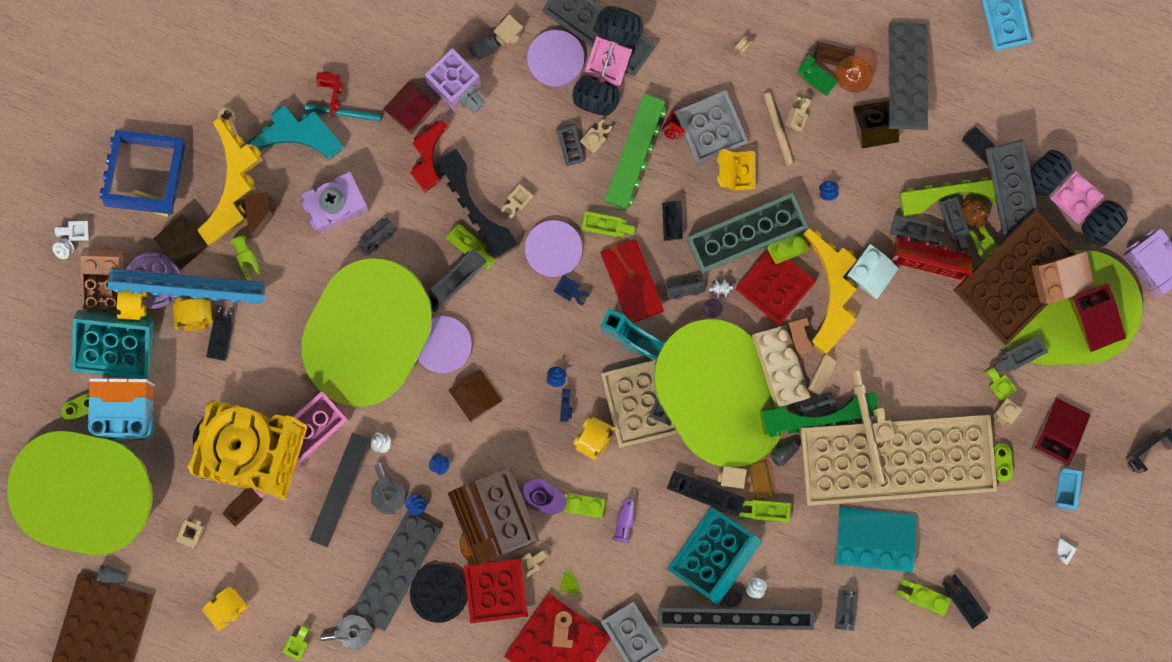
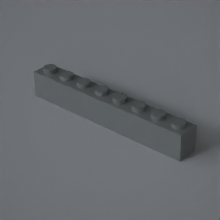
(736, 618)

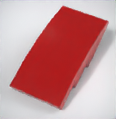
(635, 294)

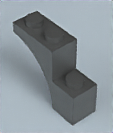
(455, 280)

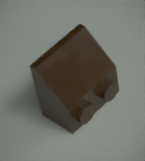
(873, 125)
(181, 241)

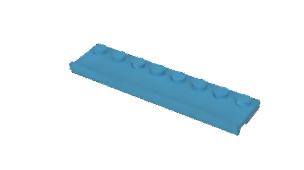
(186, 285)

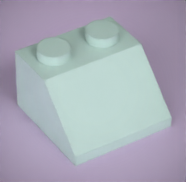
(872, 271)

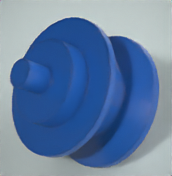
(828, 190)
(556, 376)
(439, 464)
(416, 504)

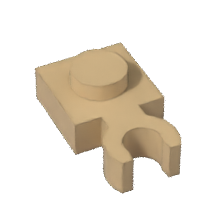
(594, 138)
(519, 199)

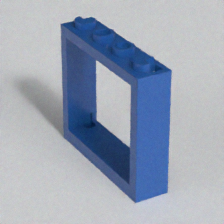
(137, 203)

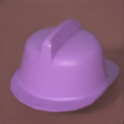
(544, 497)

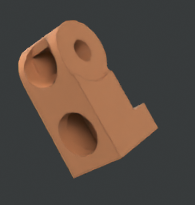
(799, 338)
(562, 623)

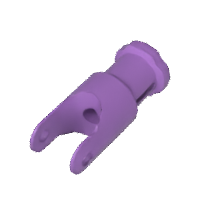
(624, 521)

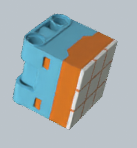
(121, 408)

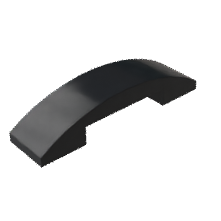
(706, 493)

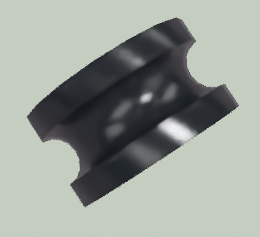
(737, 602)

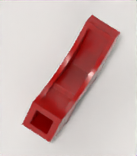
(424, 144)

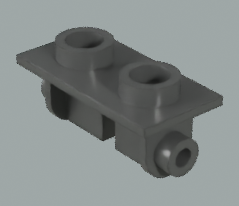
(384, 230)
(693, 286)
(816, 405)
(846, 610)

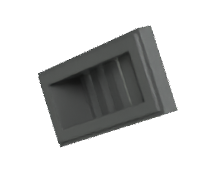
(559, 131)

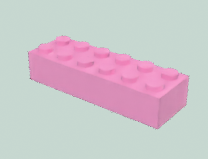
(322, 421)

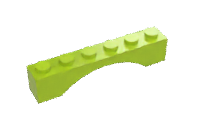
(916, 202)

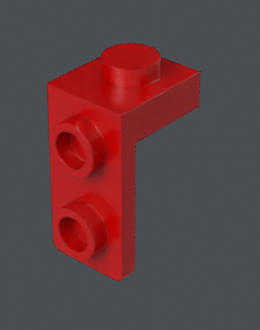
(331, 81)
(671, 127)

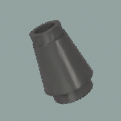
(783, 454)
(110, 575)

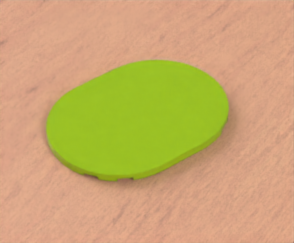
(1061, 330)
(366, 332)
(715, 392)
(79, 492)

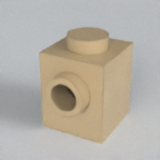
(508, 32)
(1007, 412)
(732, 477)

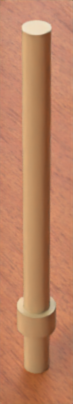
(860, 391)

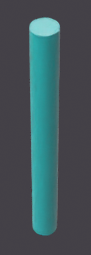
(344, 112)

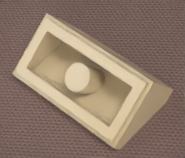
(822, 375)

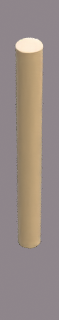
(778, 129)

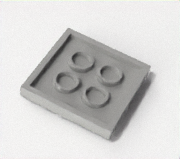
(711, 127)

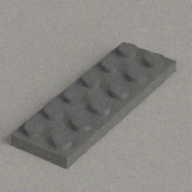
(580, 19)
(908, 76)
(1011, 184)
(396, 570)

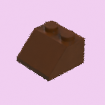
(259, 212)
(475, 395)

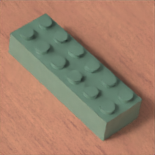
(746, 233)

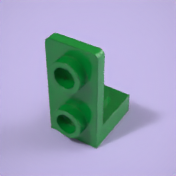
(816, 76)

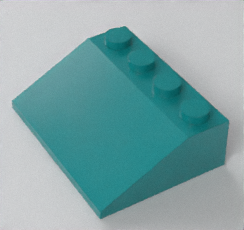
(111, 345)
(875, 540)
(714, 555)

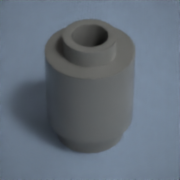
(483, 47)

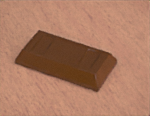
(831, 54)
(242, 506)

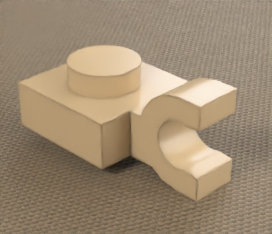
(797, 116)
(882, 429)
(530, 563)

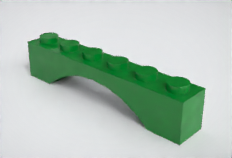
(781, 420)

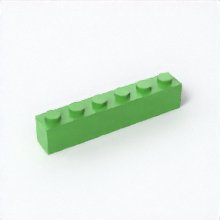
(635, 151)

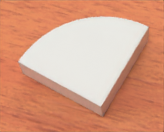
(1065, 551)

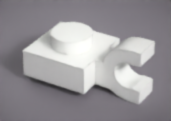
(76, 231)

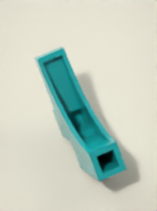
(308, 132)
(632, 338)

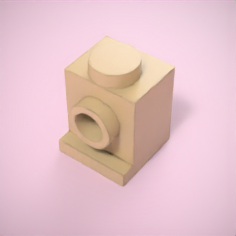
(184, 537)

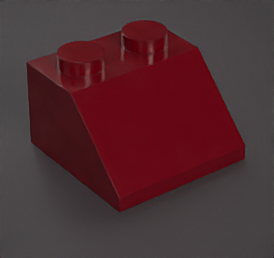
(410, 108)

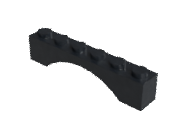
(499, 237)

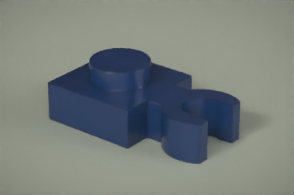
(568, 288)
(566, 411)

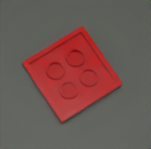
(775, 287)
(496, 591)

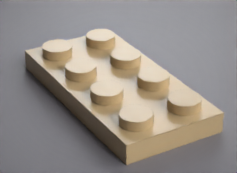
(781, 366)

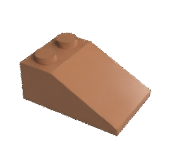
(1063, 277)

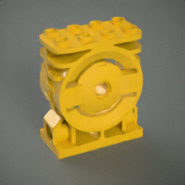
(266, 460)

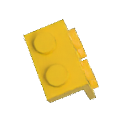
(736, 170)

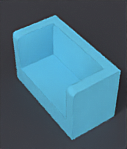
(1068, 489)

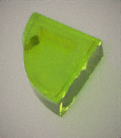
(569, 584)

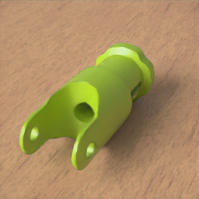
(245, 256)

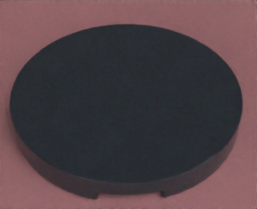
(438, 593)

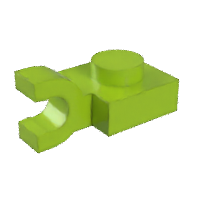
(1001, 385)
(296, 645)

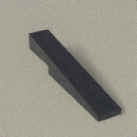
(340, 489)

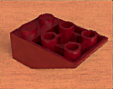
(1098, 317)
(1061, 432)

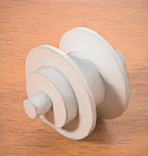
(63, 248)
(721, 288)
(380, 442)
(756, 588)

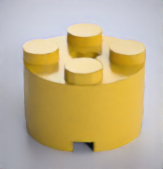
(131, 305)
(192, 314)
(594, 438)
(225, 608)

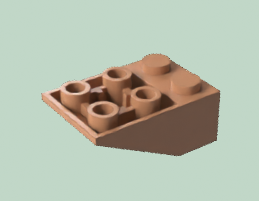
(94, 277)

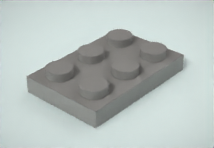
(632, 635)

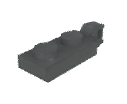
(955, 222)
(1022, 355)

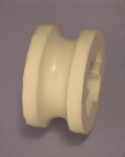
(743, 45)
(222, 112)

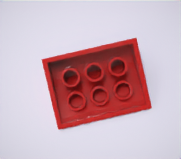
(931, 259)

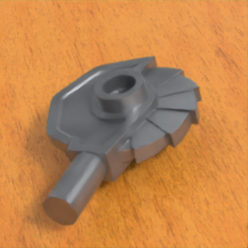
(387, 494)
(351, 631)

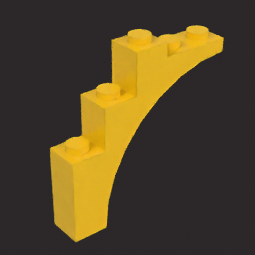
(239, 160)
(840, 290)

